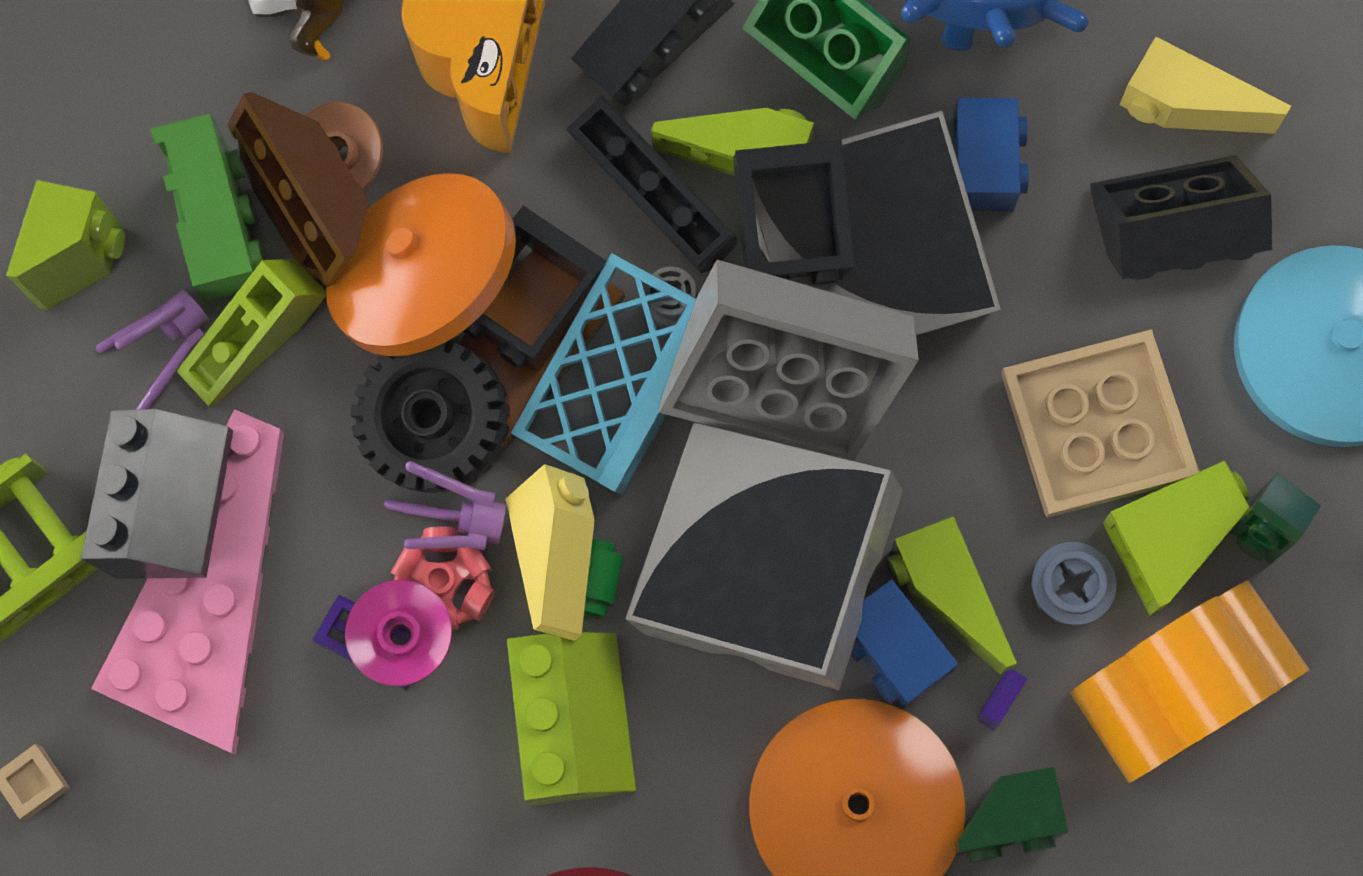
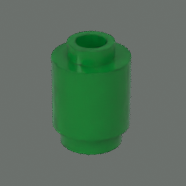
(602, 578)

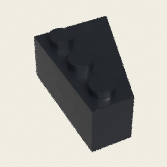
(642, 41)

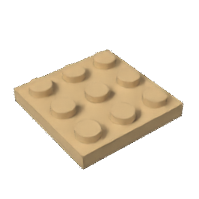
(1099, 423)

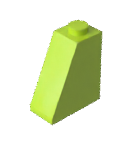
(1175, 530)

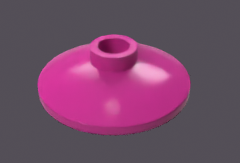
(381, 613)

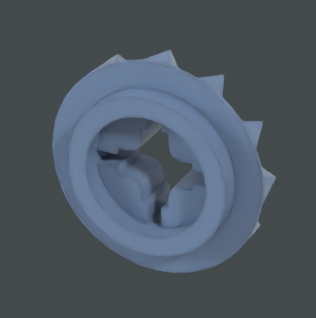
(1075, 559)

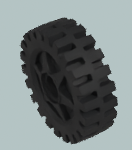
(469, 421)

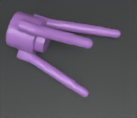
(177, 318)
(479, 520)

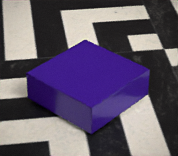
(1001, 699)

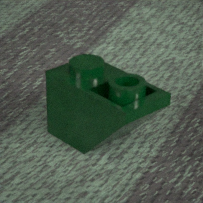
(1274, 520)
(1015, 811)

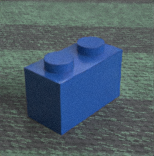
(987, 151)
(900, 647)

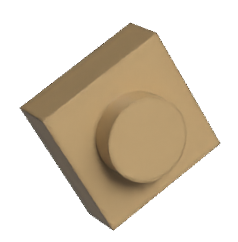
(31, 782)

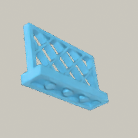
(643, 418)

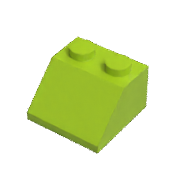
(64, 244)

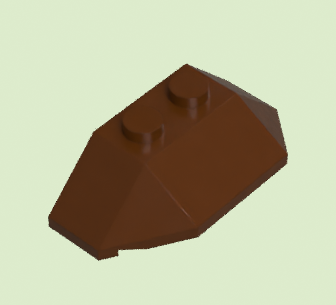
(300, 184)

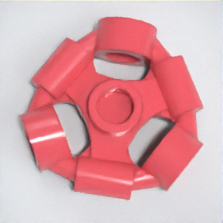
(448, 576)

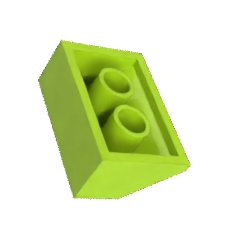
(570, 717)

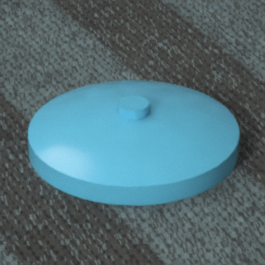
(1304, 345)

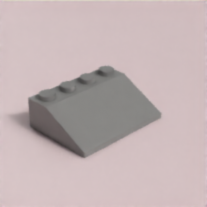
(788, 362)

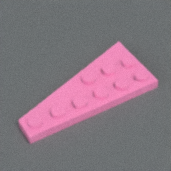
(192, 637)

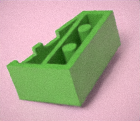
(209, 206)

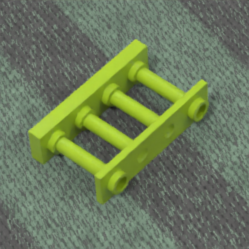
(39, 587)

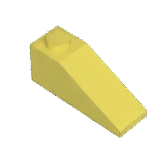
(1192, 94)
(553, 545)

